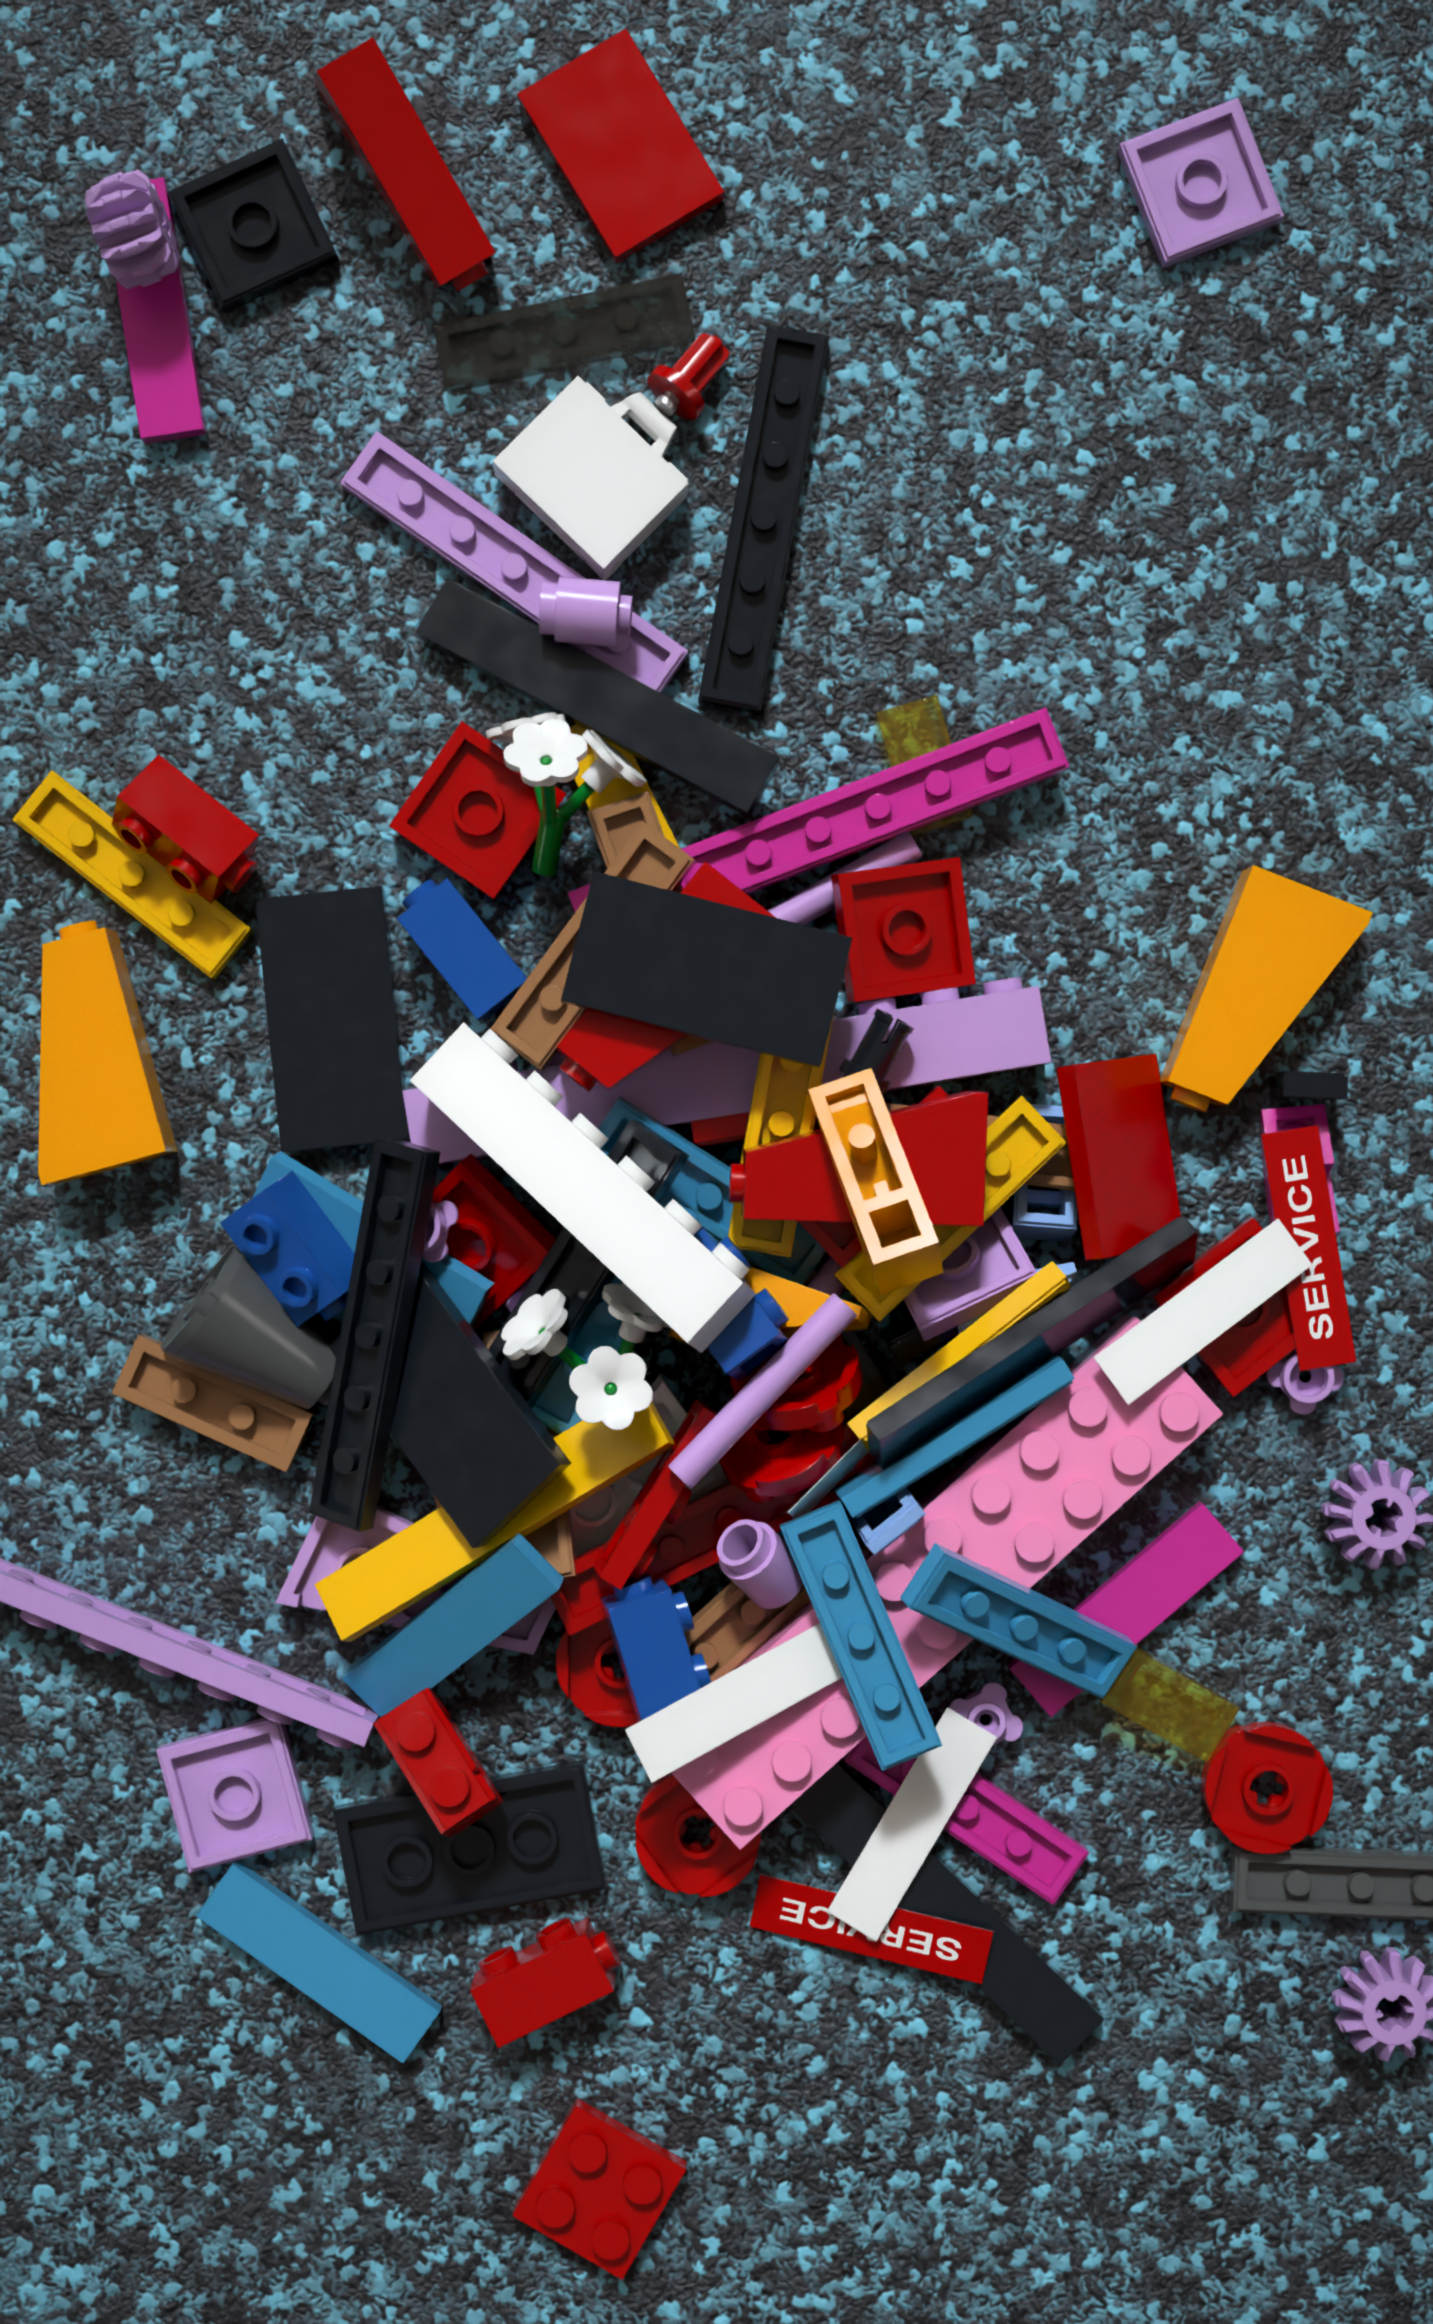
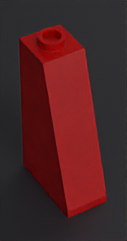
(404, 165)
(612, 1048)
(941, 1143)

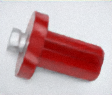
(680, 386)

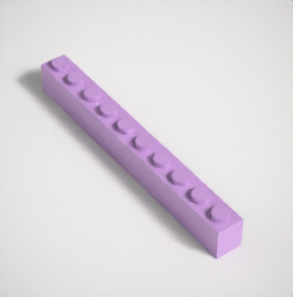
(948, 1043)

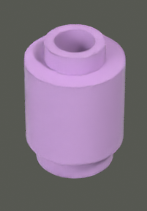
(585, 611)
(759, 1563)

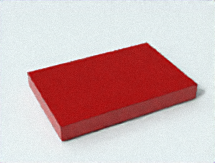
(621, 146)
(1118, 1152)

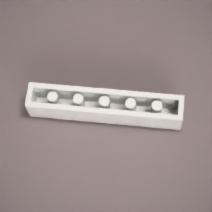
(584, 1188)

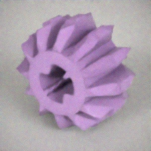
(132, 229)
(1397, 1520)
(1382, 2026)

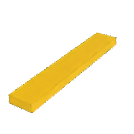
(437, 1552)

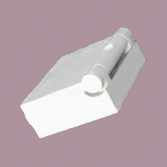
(595, 473)

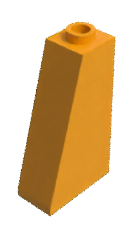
(1259, 975)
(96, 1066)

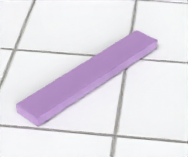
(491, 551)

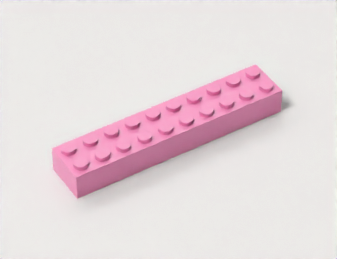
(1007, 1506)

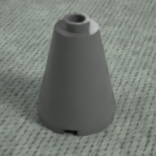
(248, 1338)

